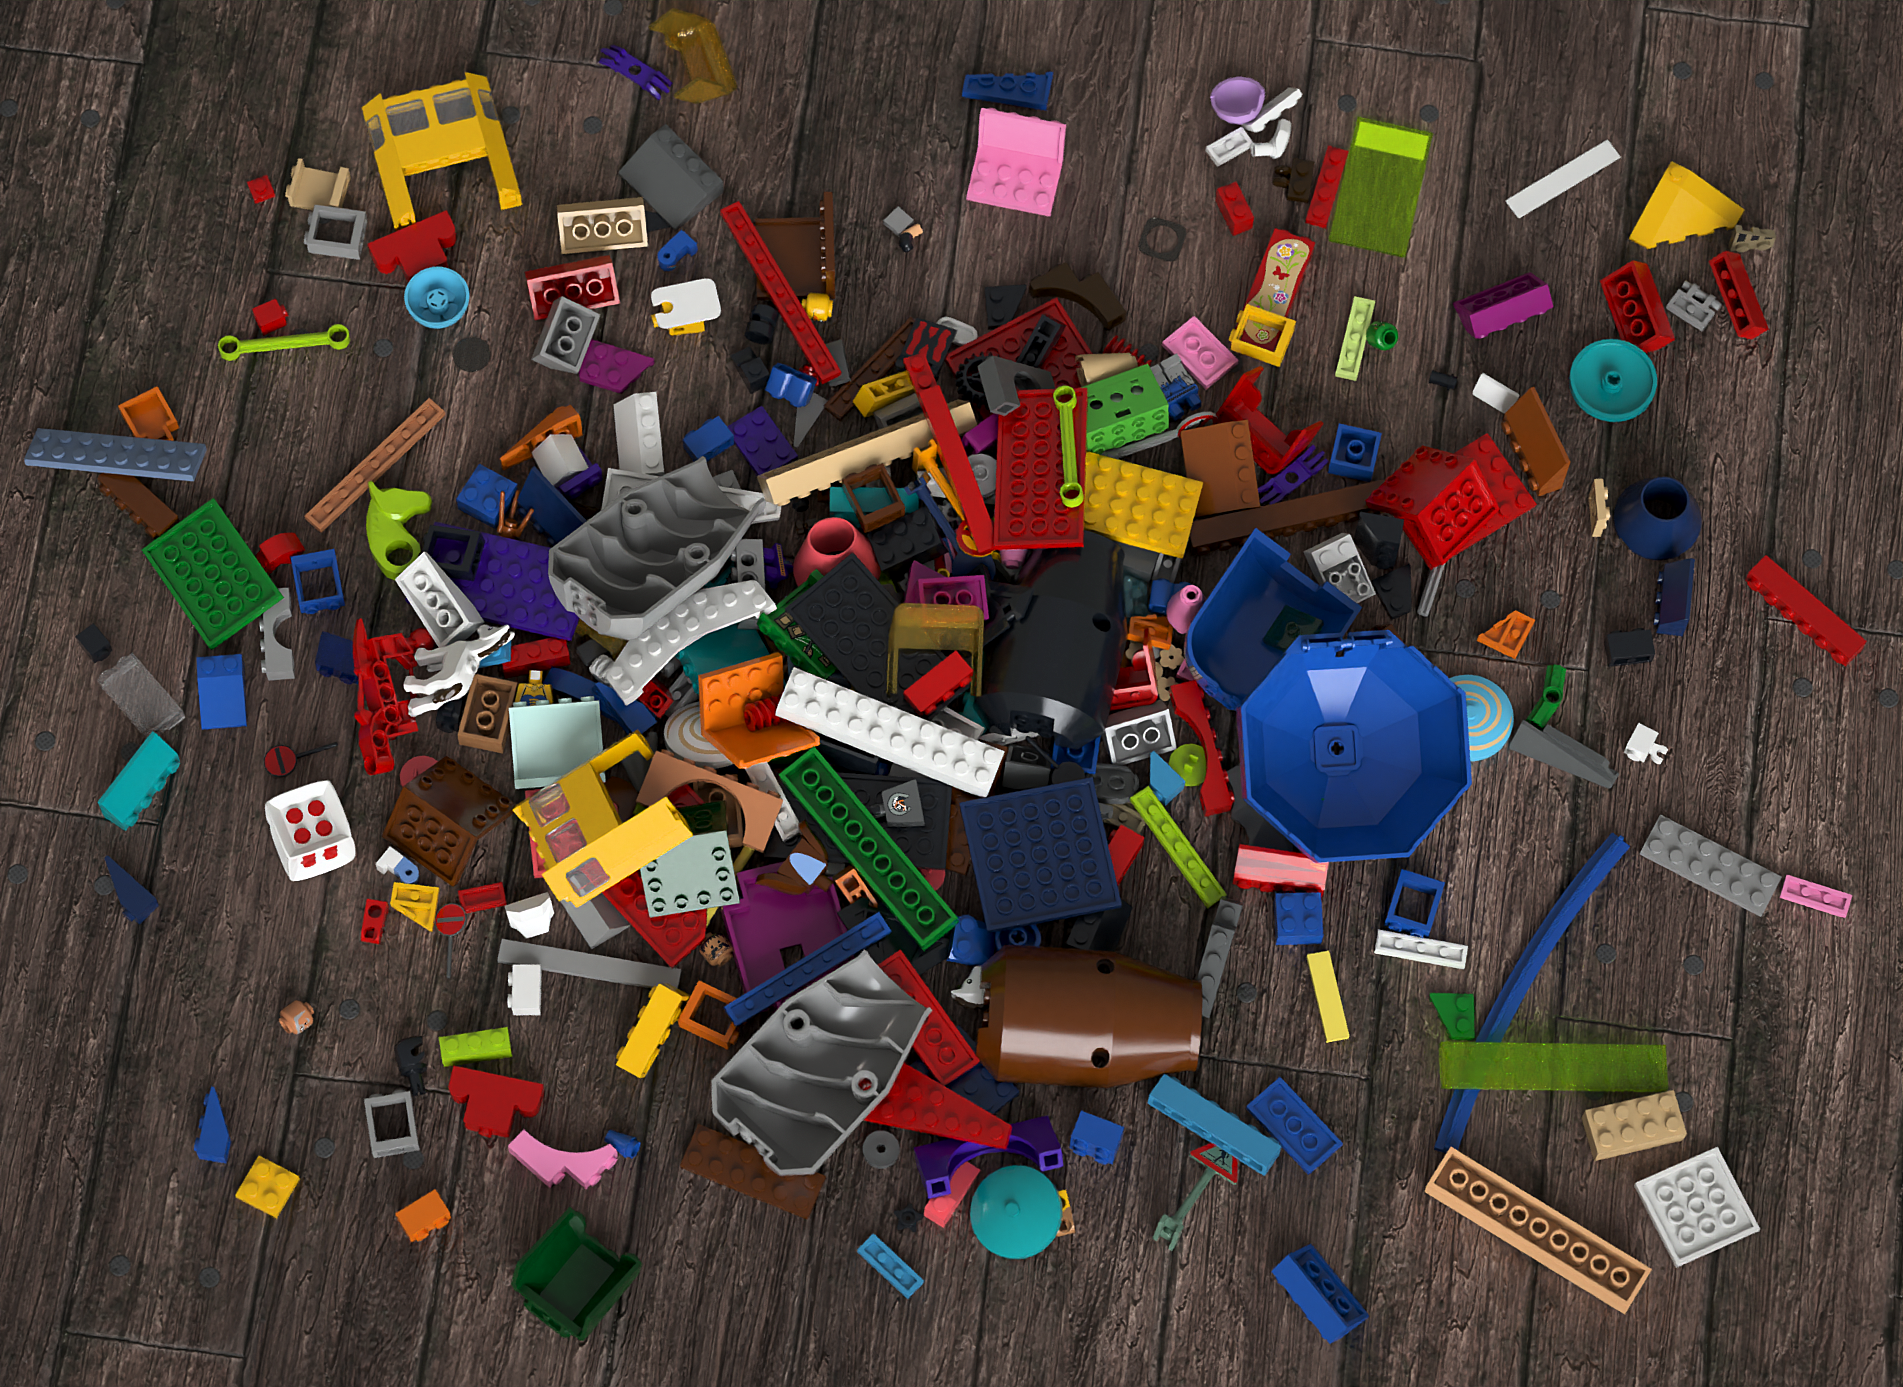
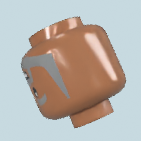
(296, 1017)

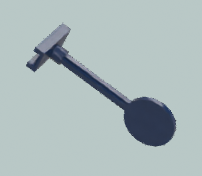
(962, 562)

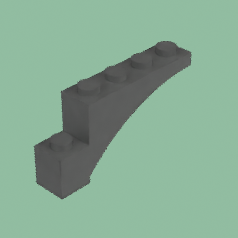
(1218, 950)

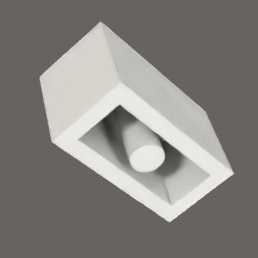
(525, 989)

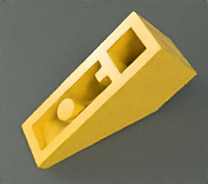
(883, 393)

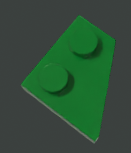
(1456, 1013)

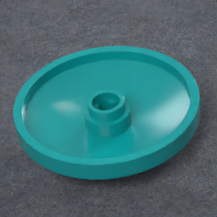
(1613, 380)
(1016, 1212)

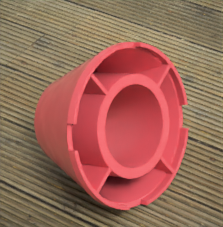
(831, 536)

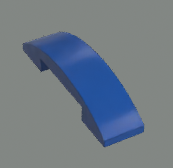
(574, 687)

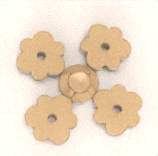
(1165, 661)

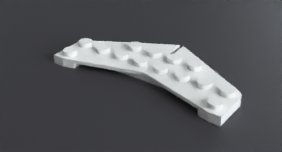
(696, 616)

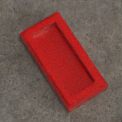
(482, 897)

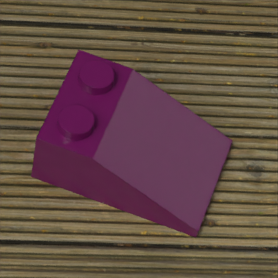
(953, 591)

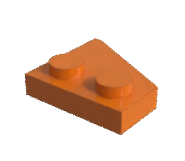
(1159, 630)

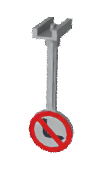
(1194, 421)

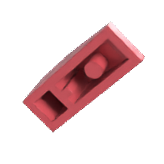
(942, 1207)

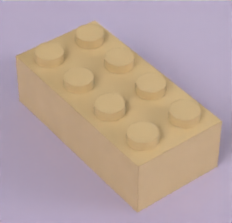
(1634, 1125)

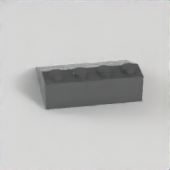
(671, 177)

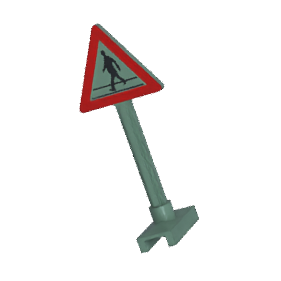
(1217, 1162)

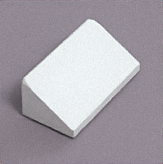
(1495, 393)

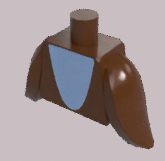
(802, 868)

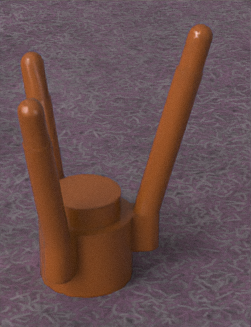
(509, 527)

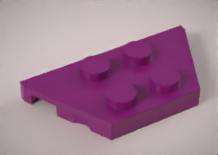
(612, 366)

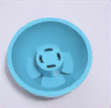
(437, 287)

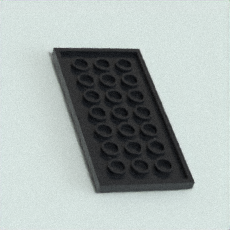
(850, 624)
(922, 845)

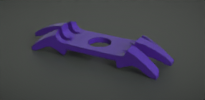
(644, 78)
(1300, 468)

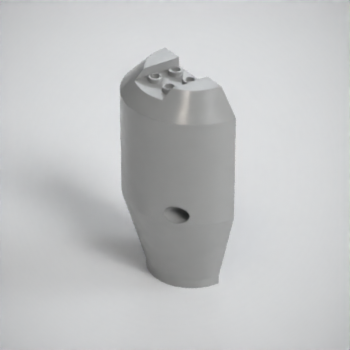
(648, 551)
(805, 1086)

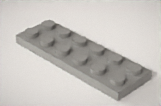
(1710, 865)

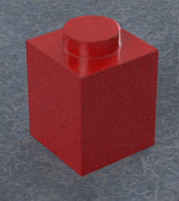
(270, 316)

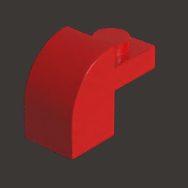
(279, 551)

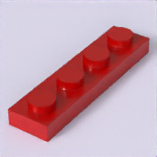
(1326, 187)

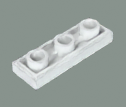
(1273, 109)

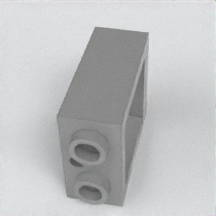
(337, 249)
(393, 1146)

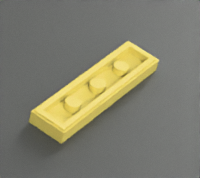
(1327, 996)

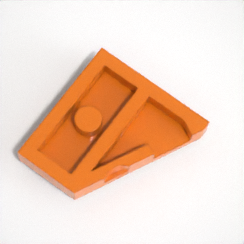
(1509, 634)

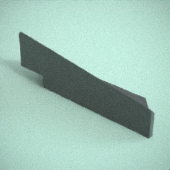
(1563, 753)

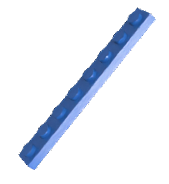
(807, 969)

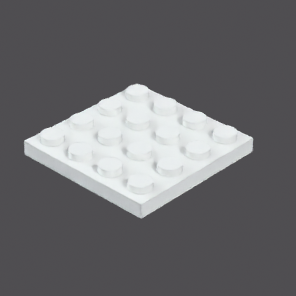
(1696, 1207)

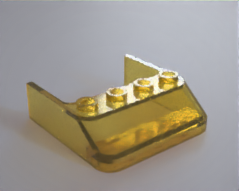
(936, 628)

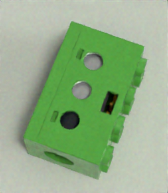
(1125, 409)

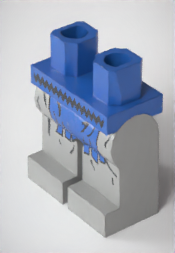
(1176, 386)

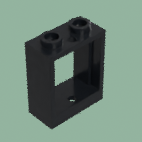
(472, 555)

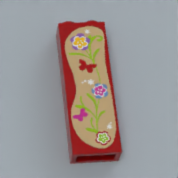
(1277, 284)

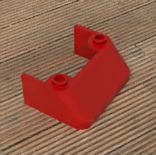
(1270, 446)
(1137, 683)

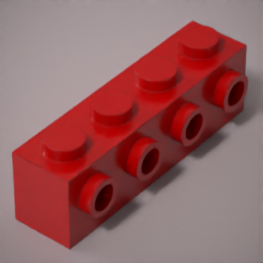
(1738, 295)

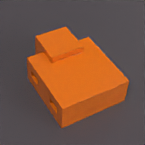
(149, 416)

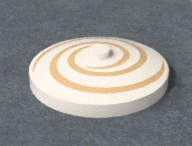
(685, 740)

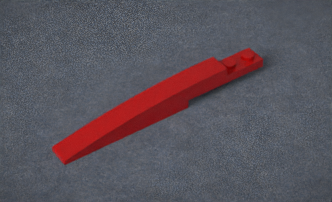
(951, 451)

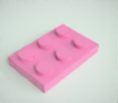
(1200, 352)

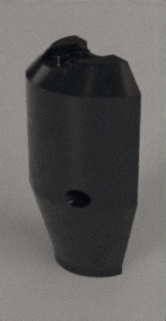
(1064, 657)

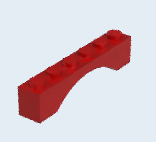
(1188, 705)

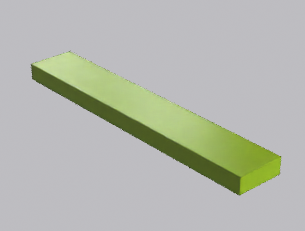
(1178, 847)

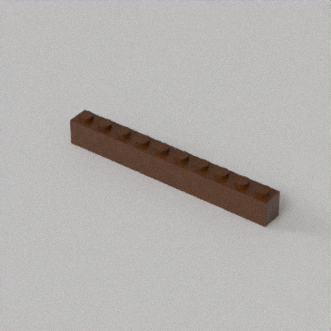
(1282, 518)

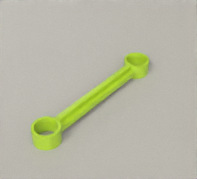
(284, 342)
(1068, 446)

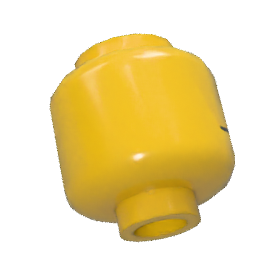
(818, 306)

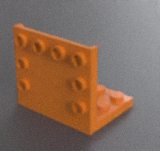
(722, 705)

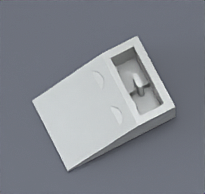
(1340, 565)

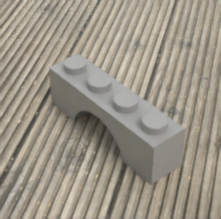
(278, 659)

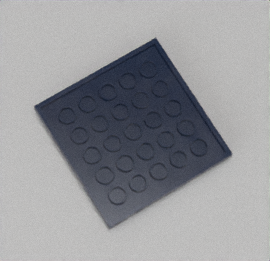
(1040, 855)

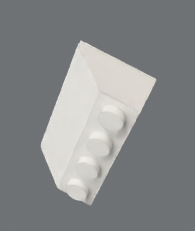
(639, 434)

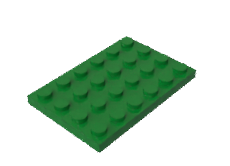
(212, 573)

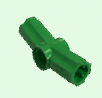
(1552, 687)

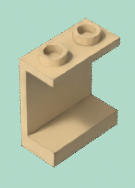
(317, 187)

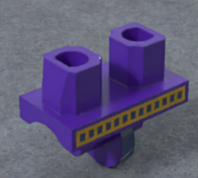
(776, 565)

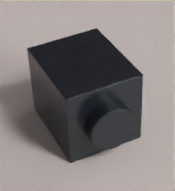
(94, 643)

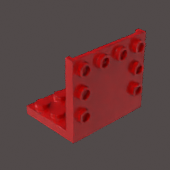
(1441, 495)

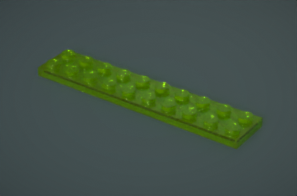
(1553, 1066)

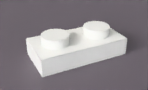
(1229, 146)

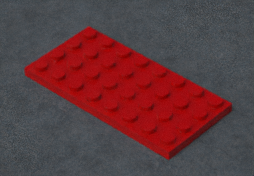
(1032, 473)

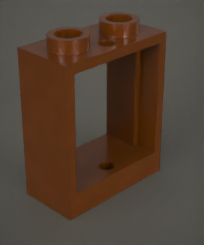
(882, 516)

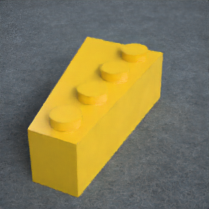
(651, 1029)

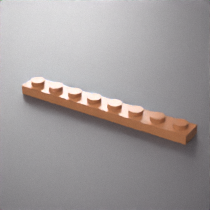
(375, 465)

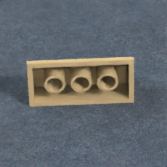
(602, 225)

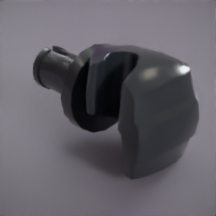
(410, 1065)

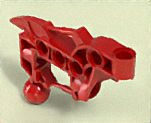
(385, 715)

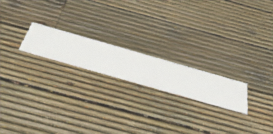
(1563, 179)

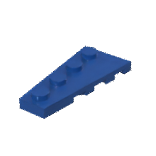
(1022, 90)

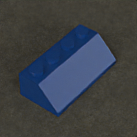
(1319, 1293)

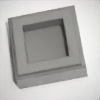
(898, 221)

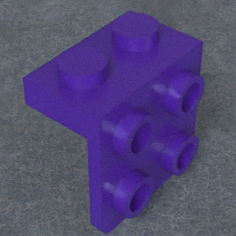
(582, 481)

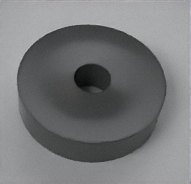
(884, 1159)

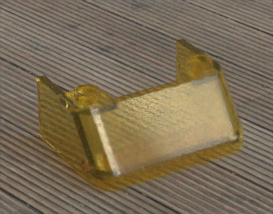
(701, 53)

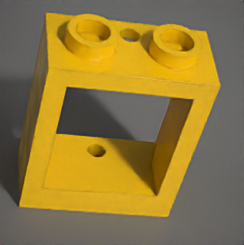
(1266, 318)

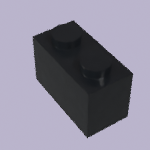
(1629, 647)

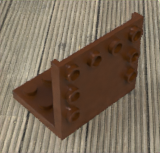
(802, 251)
(444, 816)

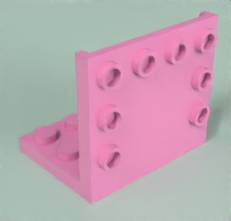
(1017, 162)

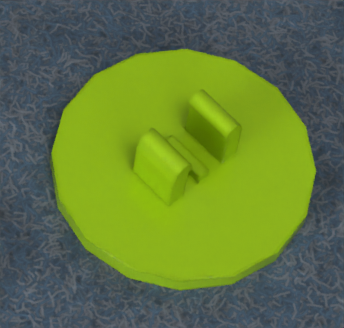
(1189, 764)

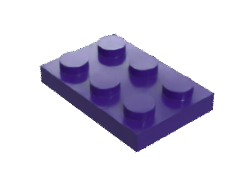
(761, 442)

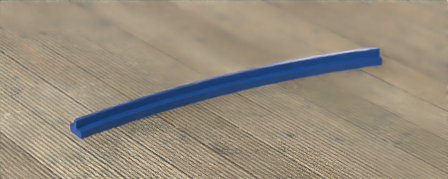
(1525, 972)

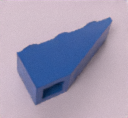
(214, 1137)

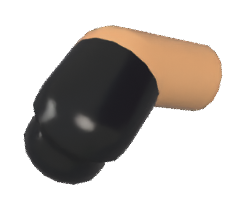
(906, 237)

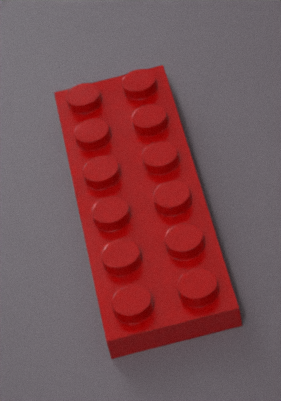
(938, 1040)

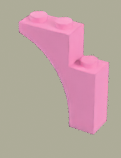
(551, 1164)

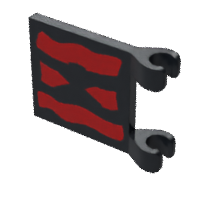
(931, 339)

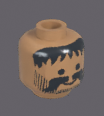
(716, 949)

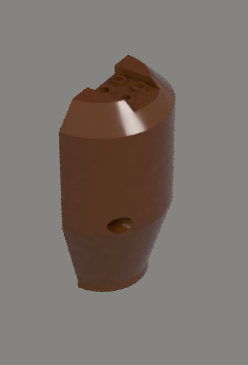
(1058, 1013)

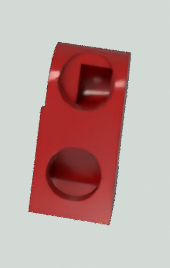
(374, 921)

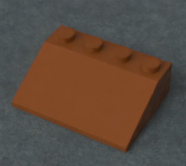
(1536, 443)
(1225, 464)

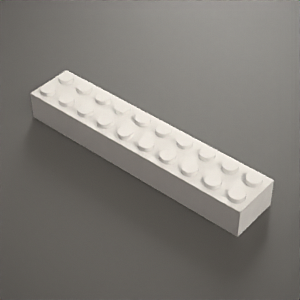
(889, 733)

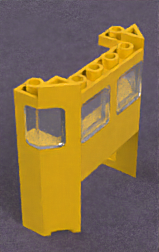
(435, 131)
(582, 831)

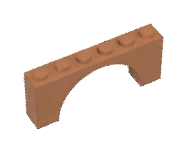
(758, 807)

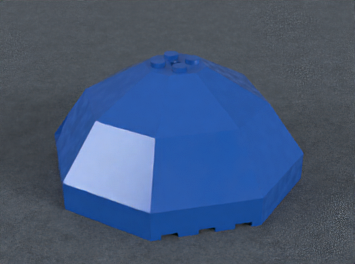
(1398, 736)

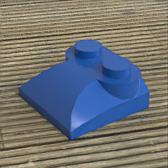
(1084, 756)
(970, 942)

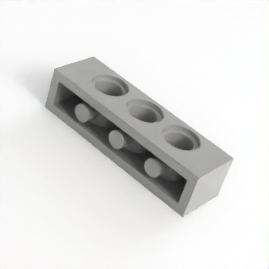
(752, 552)

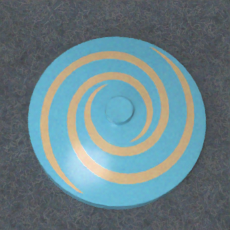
(1488, 715)

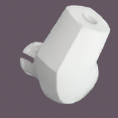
(1277, 144)

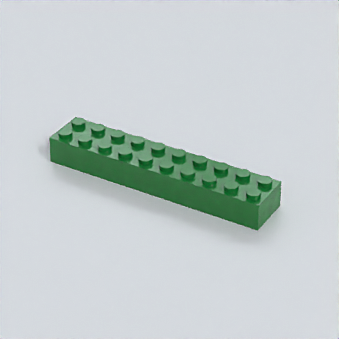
(869, 848)

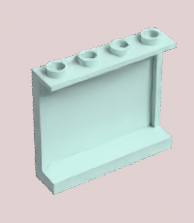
(553, 739)

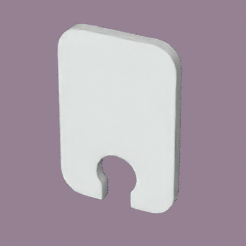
(691, 303)

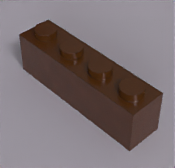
(139, 502)

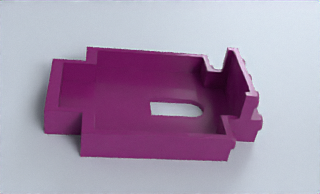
(776, 921)

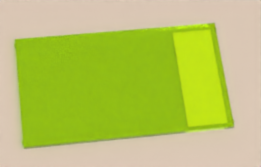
(1381, 187)

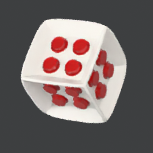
(310, 830)

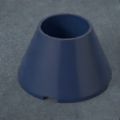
(1653, 536)

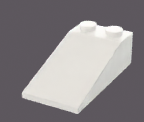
(438, 602)

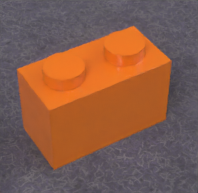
(423, 1216)

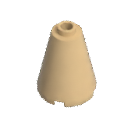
(1102, 366)

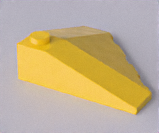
(1683, 207)

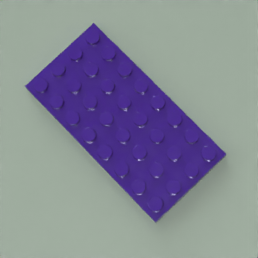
(510, 585)

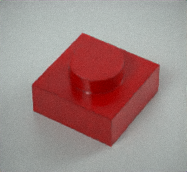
(261, 189)

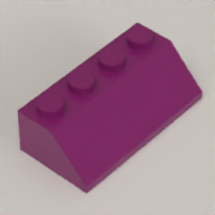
(1504, 305)

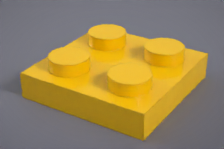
(267, 1186)

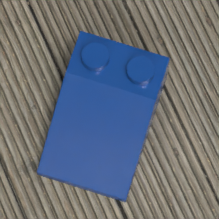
(222, 691)

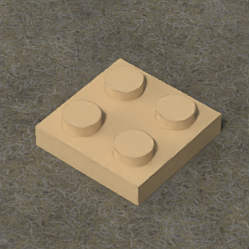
(1598, 511)

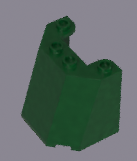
(572, 1277)

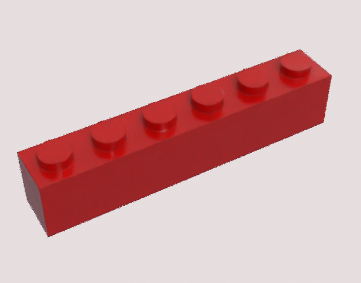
(1805, 611)

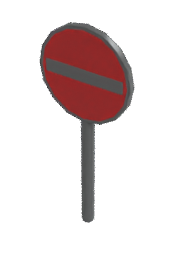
(449, 922)

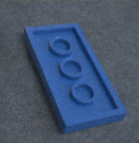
(1294, 1125)

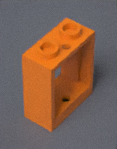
(686, 1018)

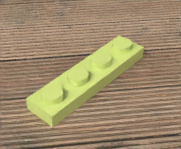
(1355, 338)

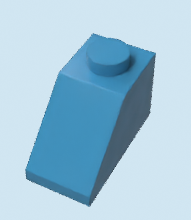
(1163, 779)

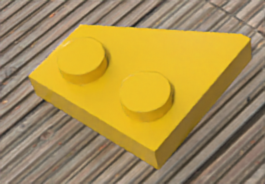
(416, 902)

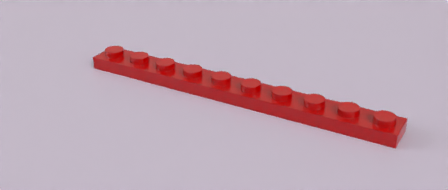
(780, 292)

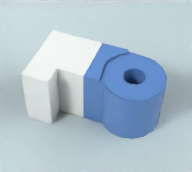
(399, 866)

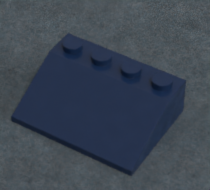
(552, 512)

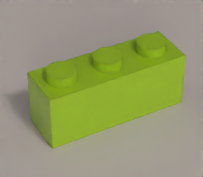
(475, 1047)

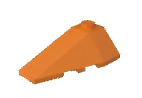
(560, 422)

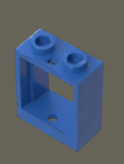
(311, 562)
(1422, 884)

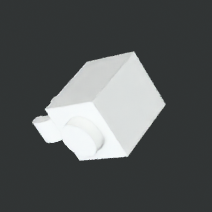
(1643, 743)

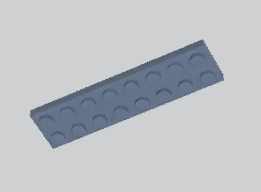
(115, 454)

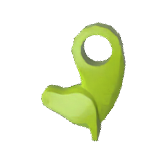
(385, 521)

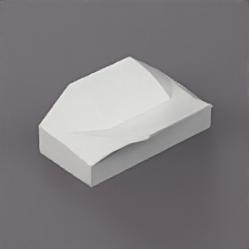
(531, 915)

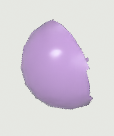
(1237, 99)

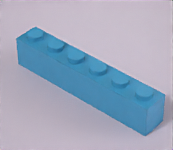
(1214, 1124)

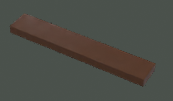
(874, 369)

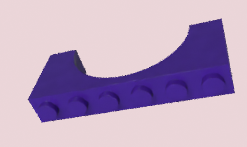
(1028, 1138)

